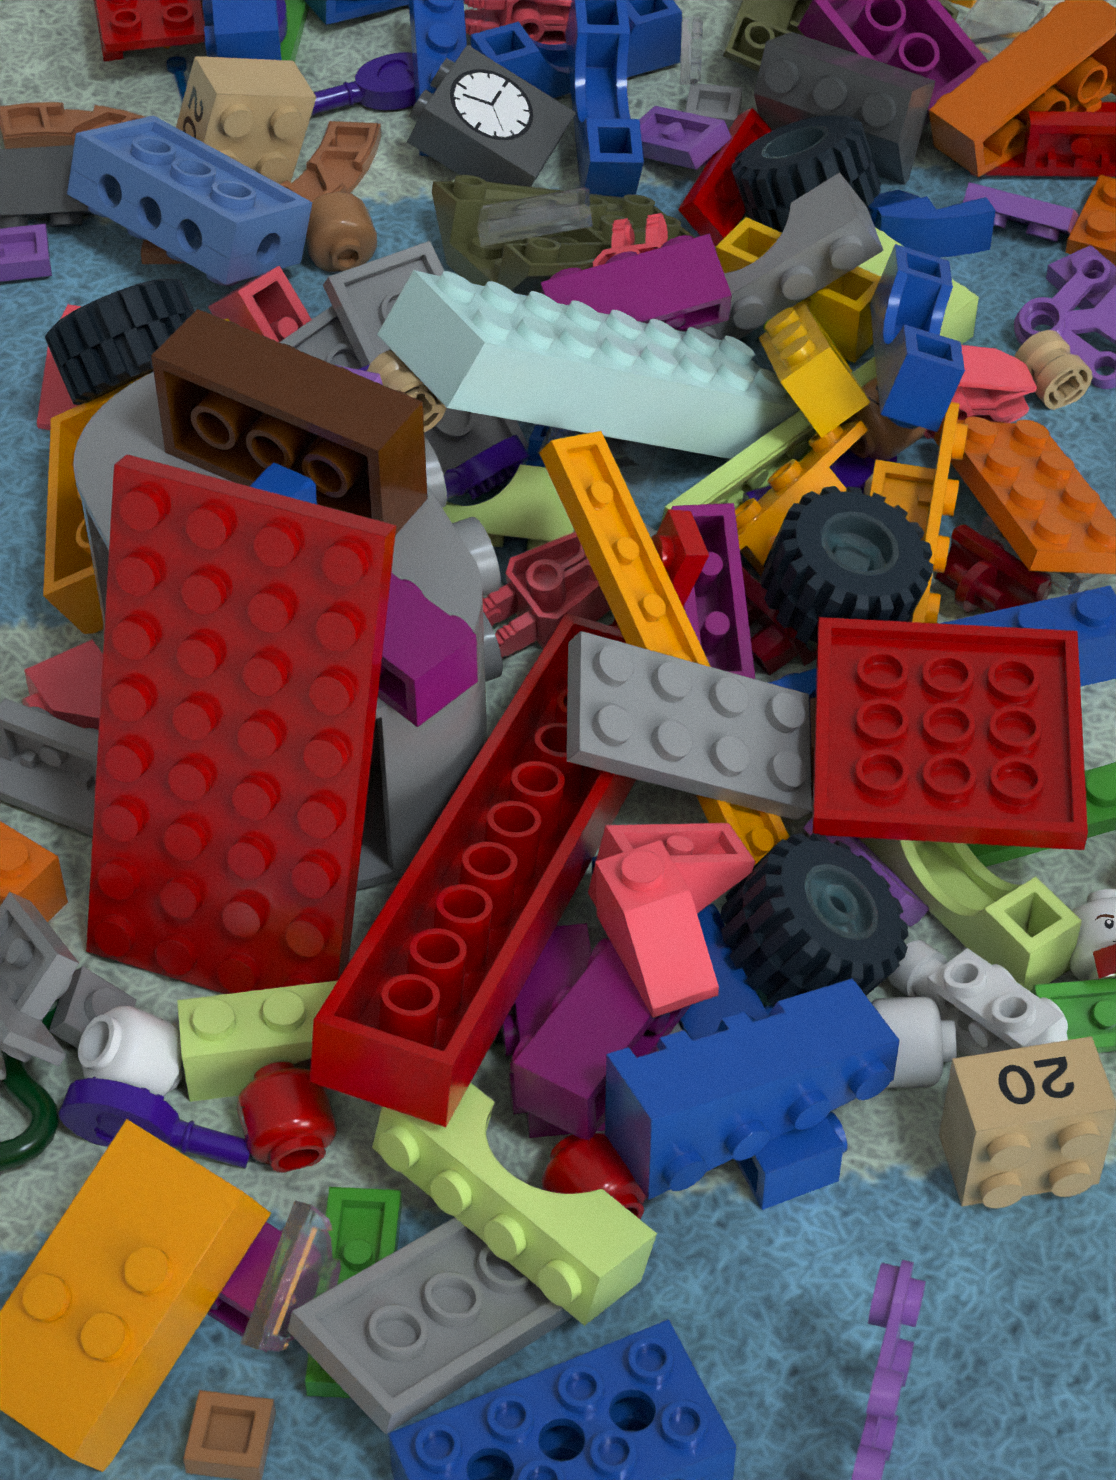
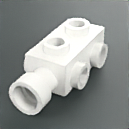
(979, 1000)

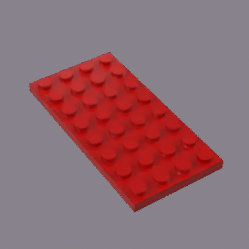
(233, 729)

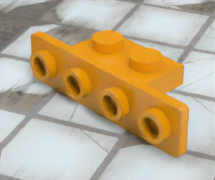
(926, 497)
(761, 519)

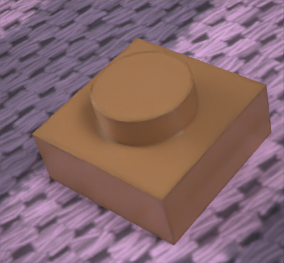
(229, 1436)

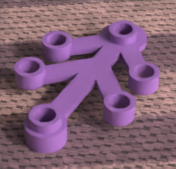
(1059, 315)
(894, 1303)

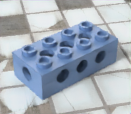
(188, 199)

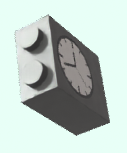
(487, 121)

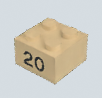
(249, 111)
(1027, 1122)

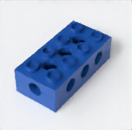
(582, 1416)

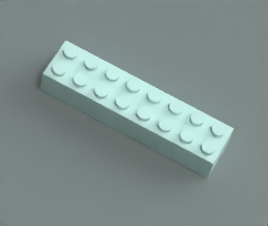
(582, 367)

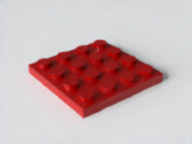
(949, 734)

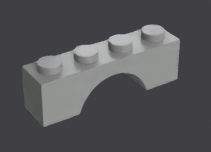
(822, 241)

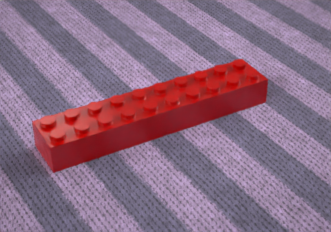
(471, 908)

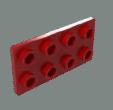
(147, 24)
(1066, 145)

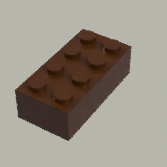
(250, 401)

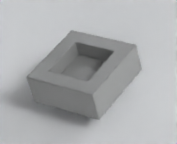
(715, 102)
(82, 1002)

